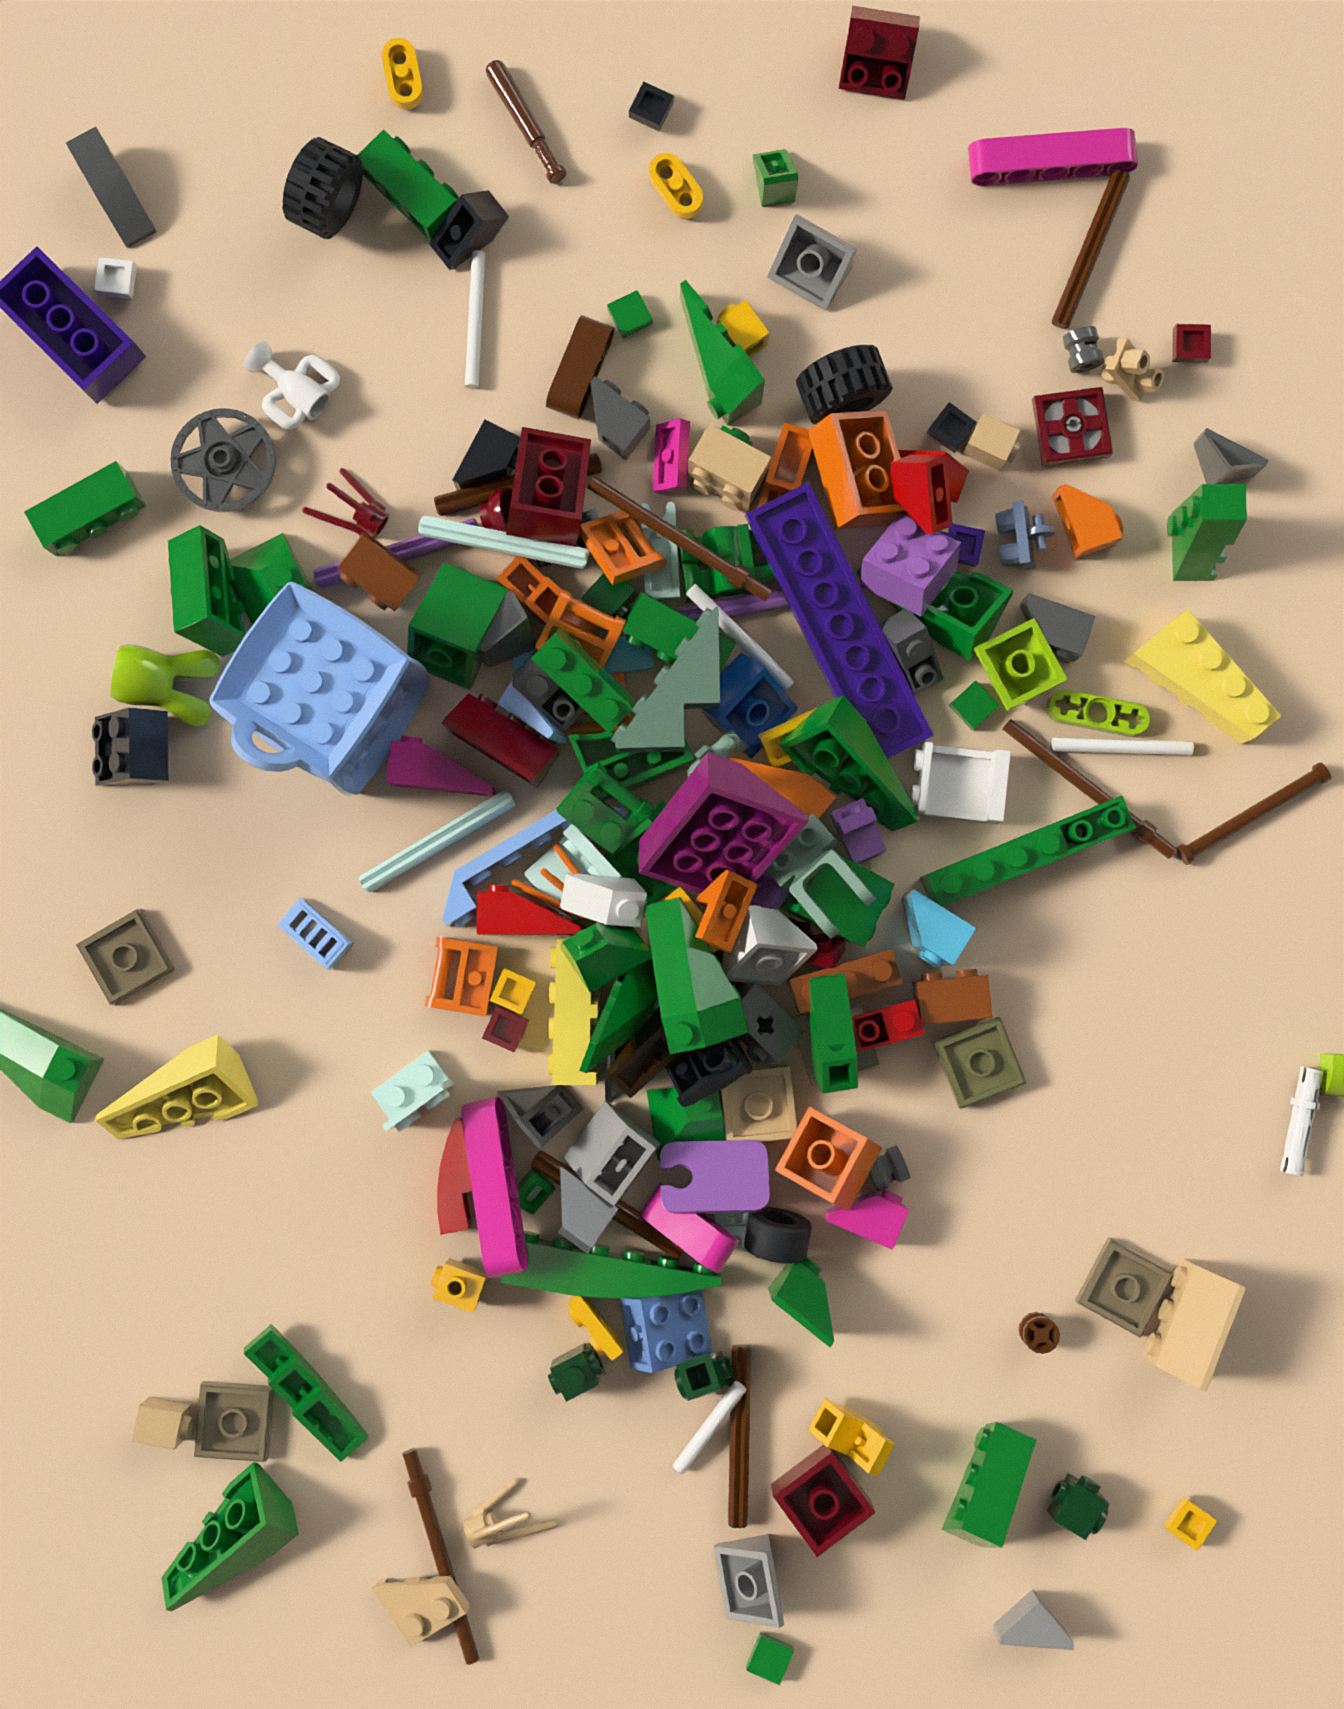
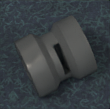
(1083, 349)
(888, 1169)

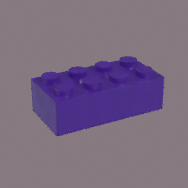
(68, 325)

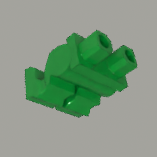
(730, 543)

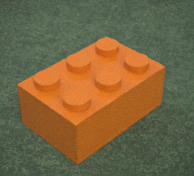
(855, 467)

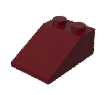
(549, 487)

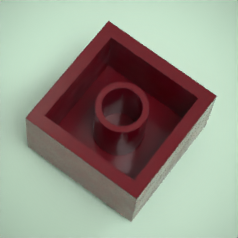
(822, 1499)

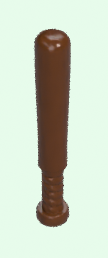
(518, 109)

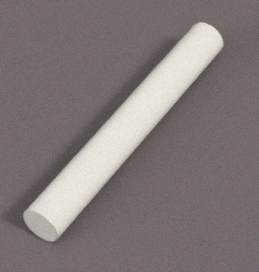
(709, 1427)

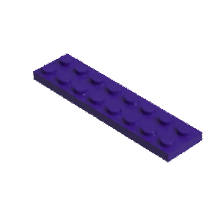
(837, 617)

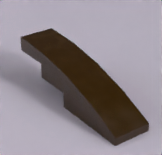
(642, 1057)

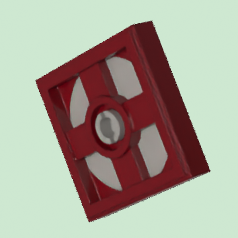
(1072, 426)

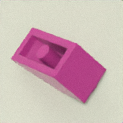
(872, 1217)

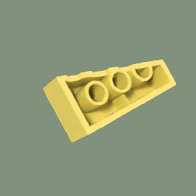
(1204, 677)
(573, 1023)

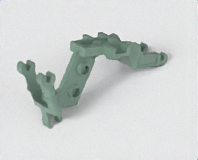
(803, 855)

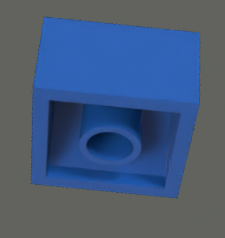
(749, 702)

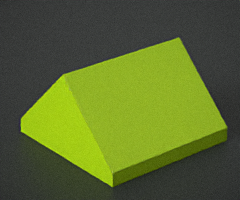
(1020, 664)

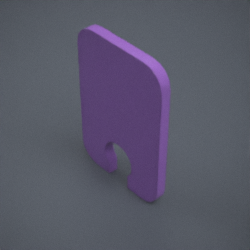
(724, 1173)

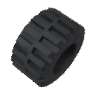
(322, 187)
(844, 382)

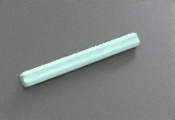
(500, 542)
(437, 841)

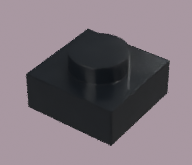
(651, 106)
(951, 427)

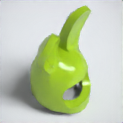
(148, 676)

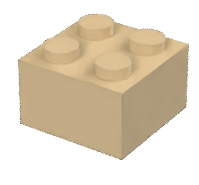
(727, 469)

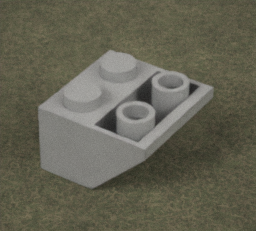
(611, 1153)

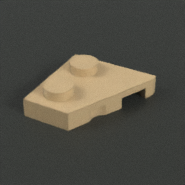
(422, 1605)

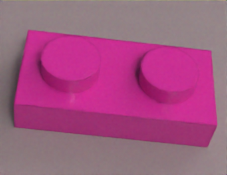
(671, 456)

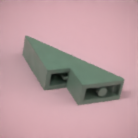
(688, 684)

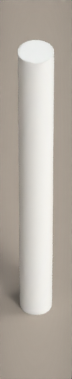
(475, 319)
(703, 601)
(1122, 746)

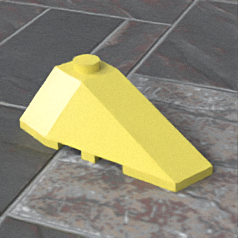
(192, 1086)

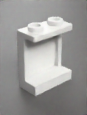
(960, 783)

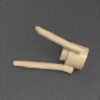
(486, 1528)

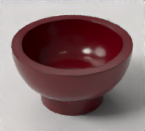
(496, 512)

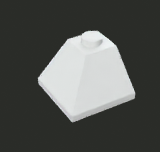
(766, 948)

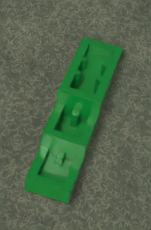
(306, 1392)

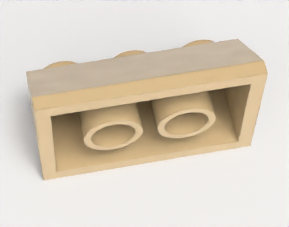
(1194, 1324)

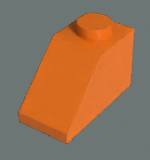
(1087, 521)

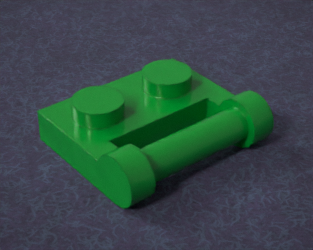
(597, 817)

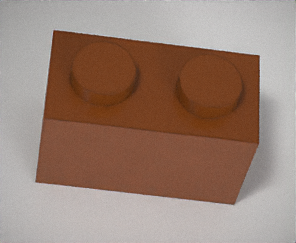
(378, 572)
(952, 998)

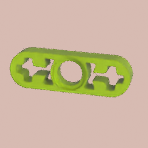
(1121, 726)

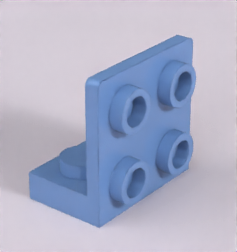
(665, 1330)

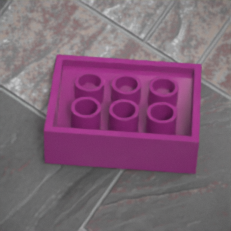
(718, 824)

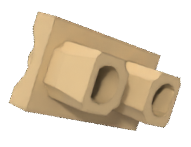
(1132, 370)

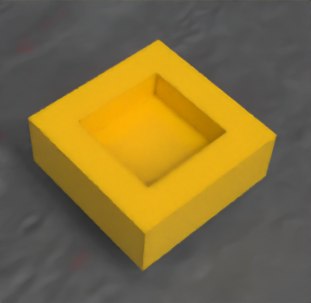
(513, 991)
(1190, 1523)

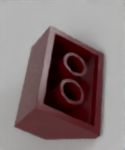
(502, 738)

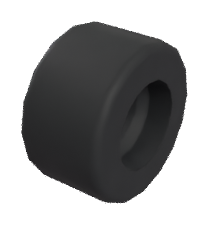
(777, 1235)

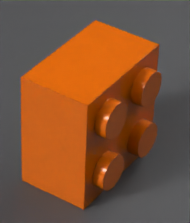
(828, 1159)

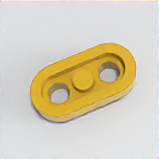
(402, 76)
(677, 187)

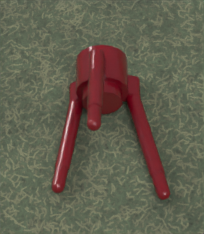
(368, 516)

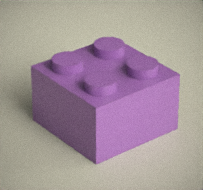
(909, 565)

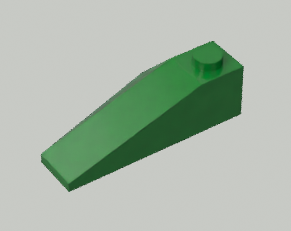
(727, 371)
(692, 989)
(626, 1011)

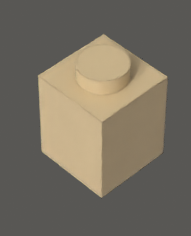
(993, 442)
(162, 1423)

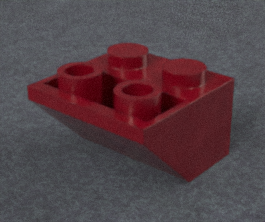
(879, 52)

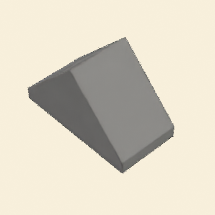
(1032, 1625)

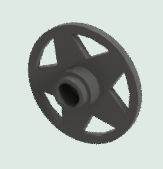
(223, 460)

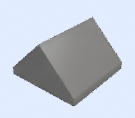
(812, 262)
(749, 1581)

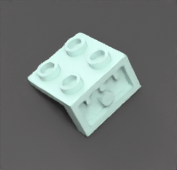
(583, 855)
(411, 1089)

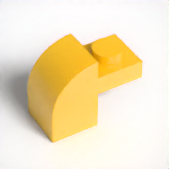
(852, 1435)

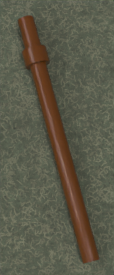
(737, 575)
(1144, 830)
(419, 1488)

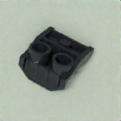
(707, 1070)

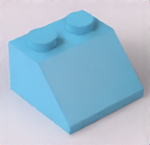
(935, 930)

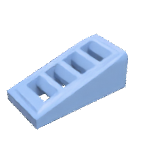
(528, 713)
(338, 950)

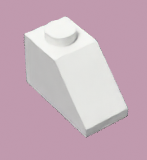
(604, 899)

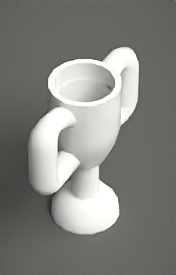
(297, 388)

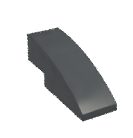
(111, 186)

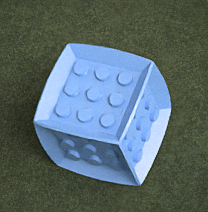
(318, 691)

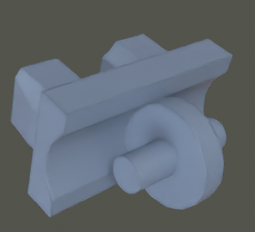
(1018, 520)

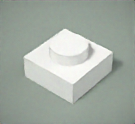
(115, 278)

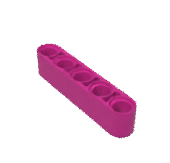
(1052, 156)
(494, 1187)

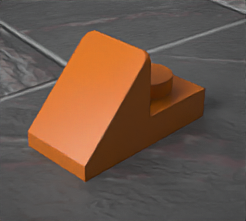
(727, 906)

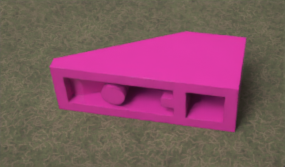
(424, 768)

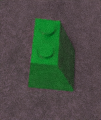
(453, 624)
(842, 904)

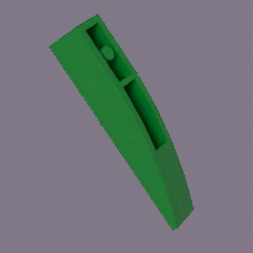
(1028, 852)
(605, 1274)

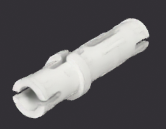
(1300, 1127)

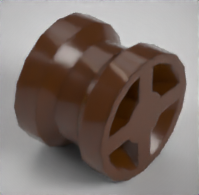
(1044, 1338)

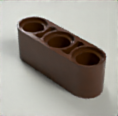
(579, 366)

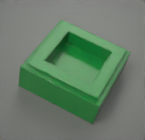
(629, 314)
(974, 705)
(769, 1658)

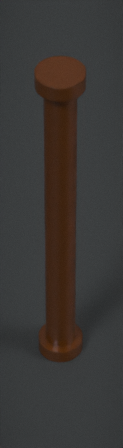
(1318, 774)

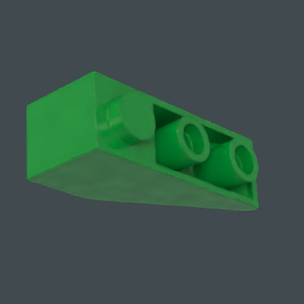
(832, 1034)

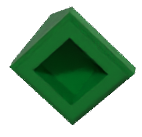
(533, 1191)

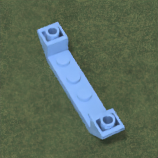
(460, 902)

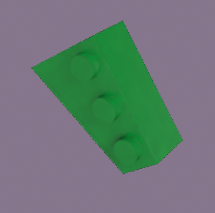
(1203, 529)
(629, 768)

